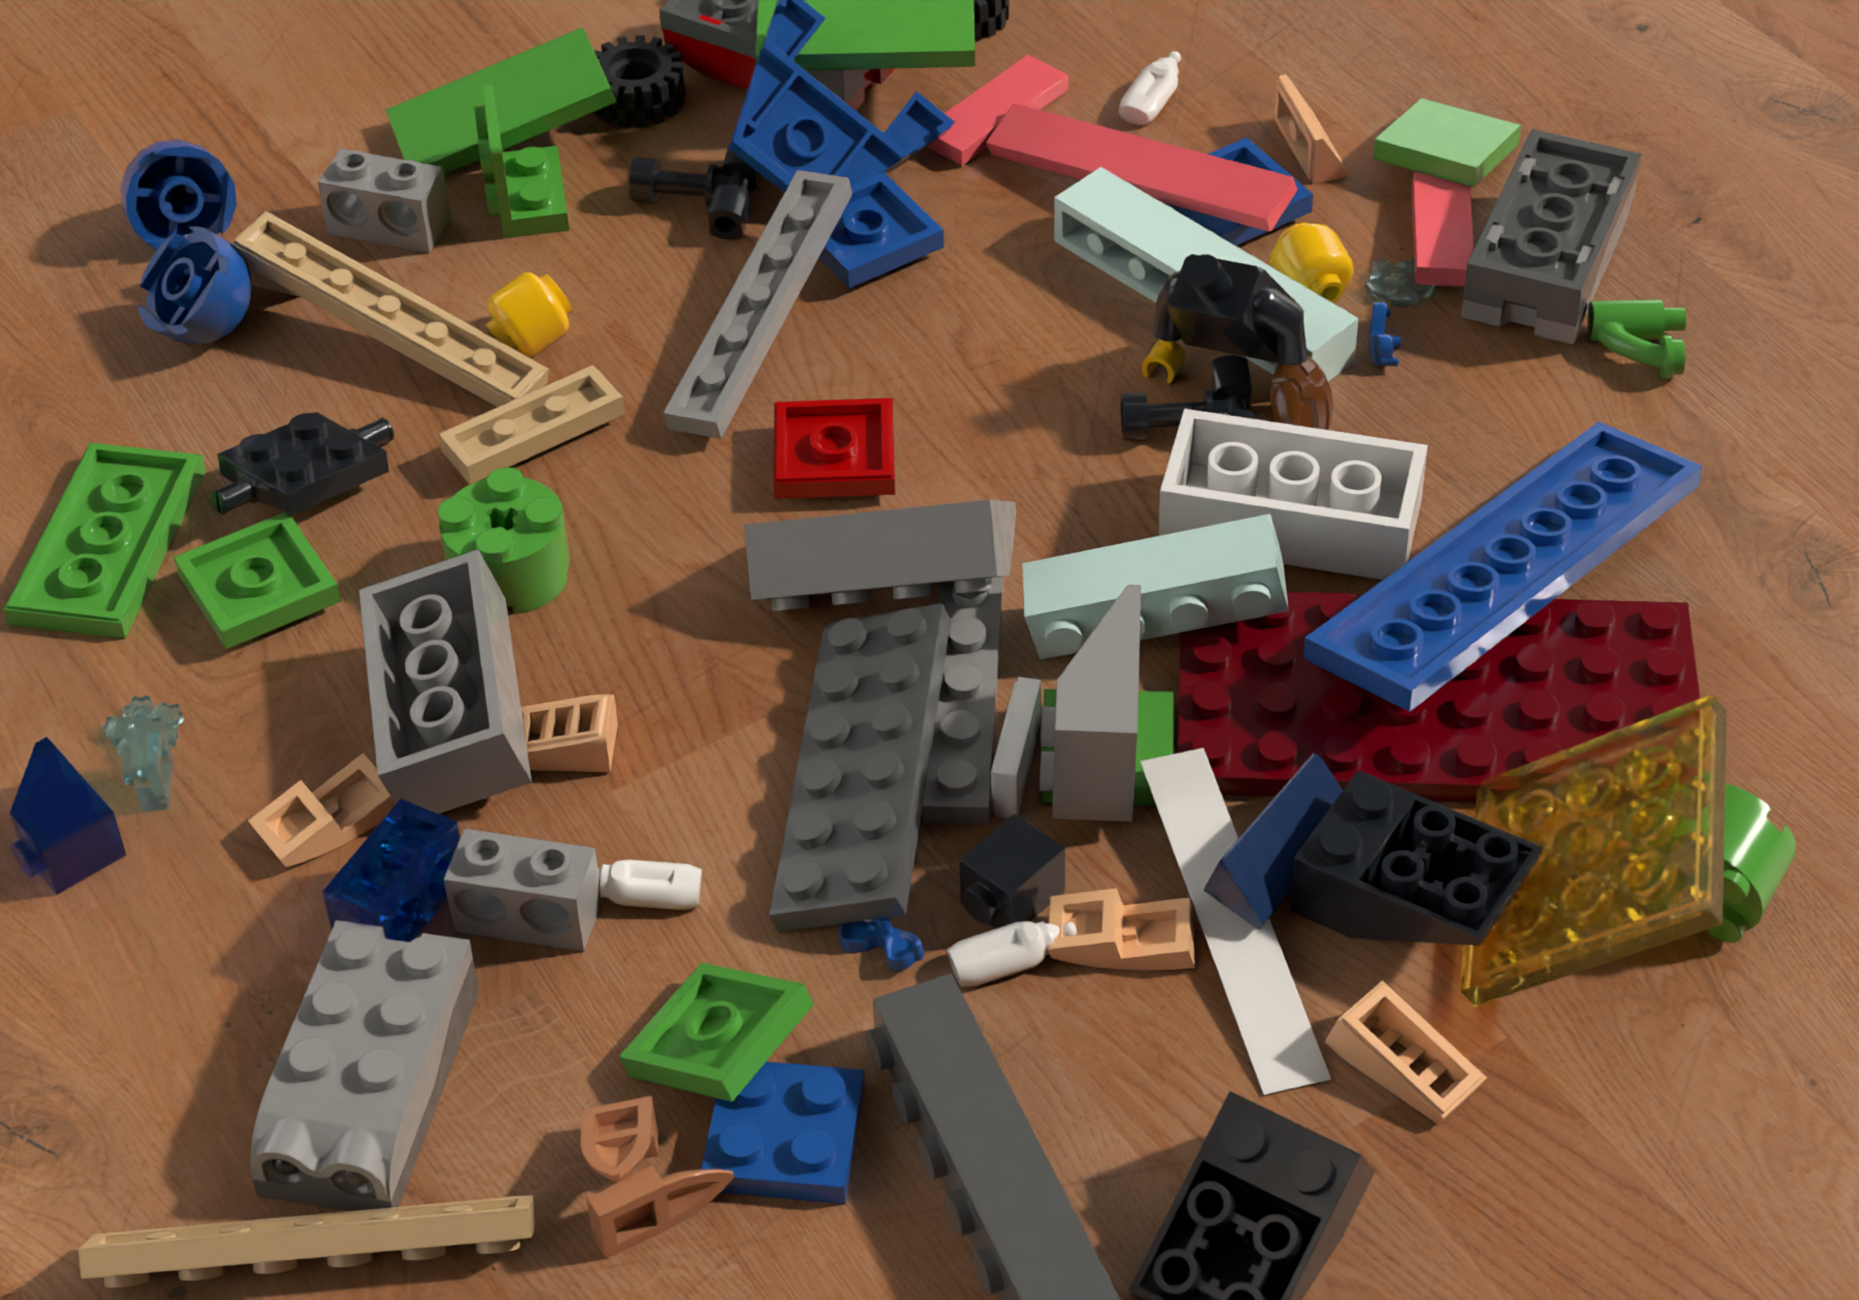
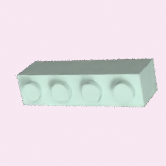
(1184, 577)

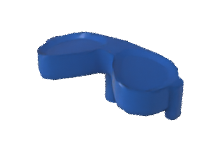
(1382, 344)
(900, 947)

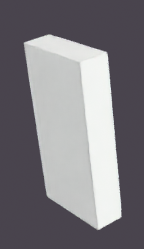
(1016, 747)

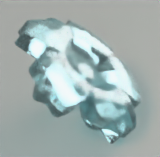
(1396, 283)
(121, 729)

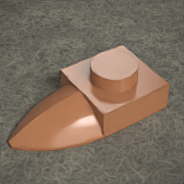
(619, 1136)
(649, 1204)

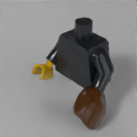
(1243, 314)

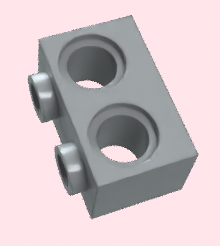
(384, 200)
(523, 889)

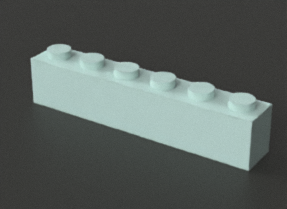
(1148, 241)

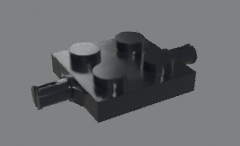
(301, 463)

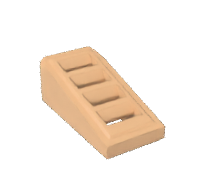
(586, 729)
(1402, 1024)

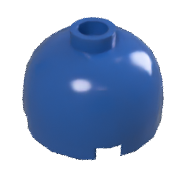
(174, 189)
(196, 288)

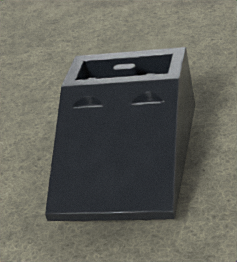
(1406, 868)
(1254, 1211)

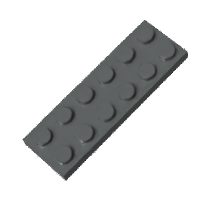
(862, 770)

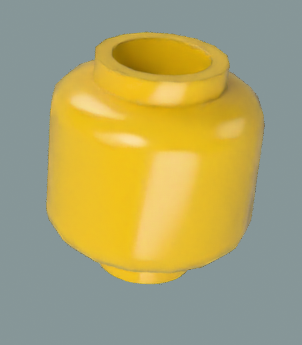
(1314, 259)
(528, 313)

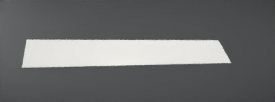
(1245, 957)

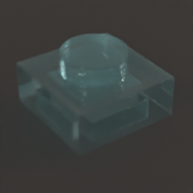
(149, 764)

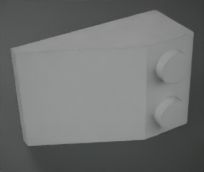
(1096, 721)

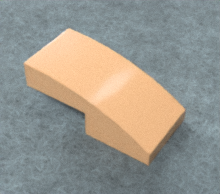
(313, 823)
(1123, 936)

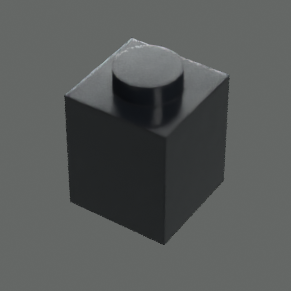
(1011, 874)

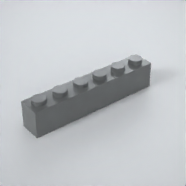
(982, 1148)

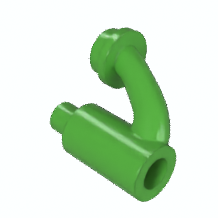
(1627, 325)

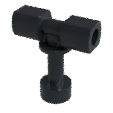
(724, 190)
(1229, 396)

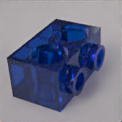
(396, 873)

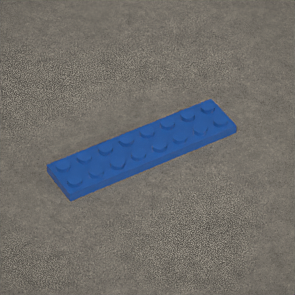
(1501, 565)

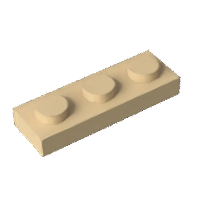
(531, 424)

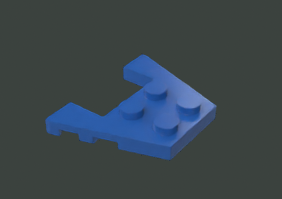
(801, 125)

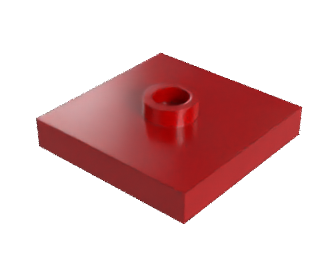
(834, 448)

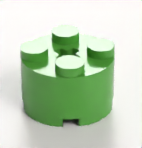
(516, 530)
(1753, 862)

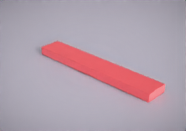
(1157, 168)

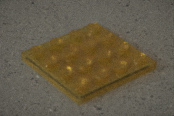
(1626, 850)

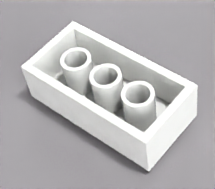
(1331, 494)

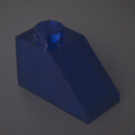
(61, 822)

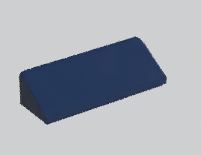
(1258, 867)

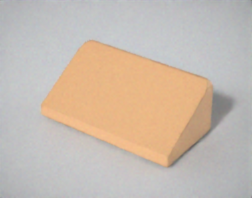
(1306, 135)

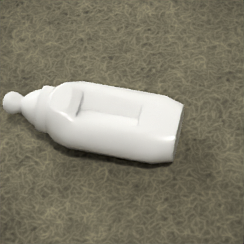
(1150, 90)
(651, 884)
(1003, 951)

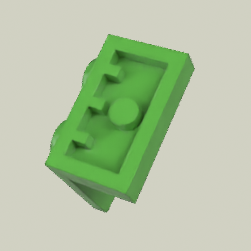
(527, 181)

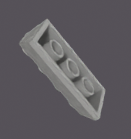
(880, 550)

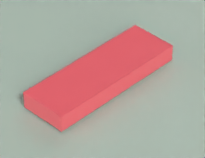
(978, 115)
(1441, 230)

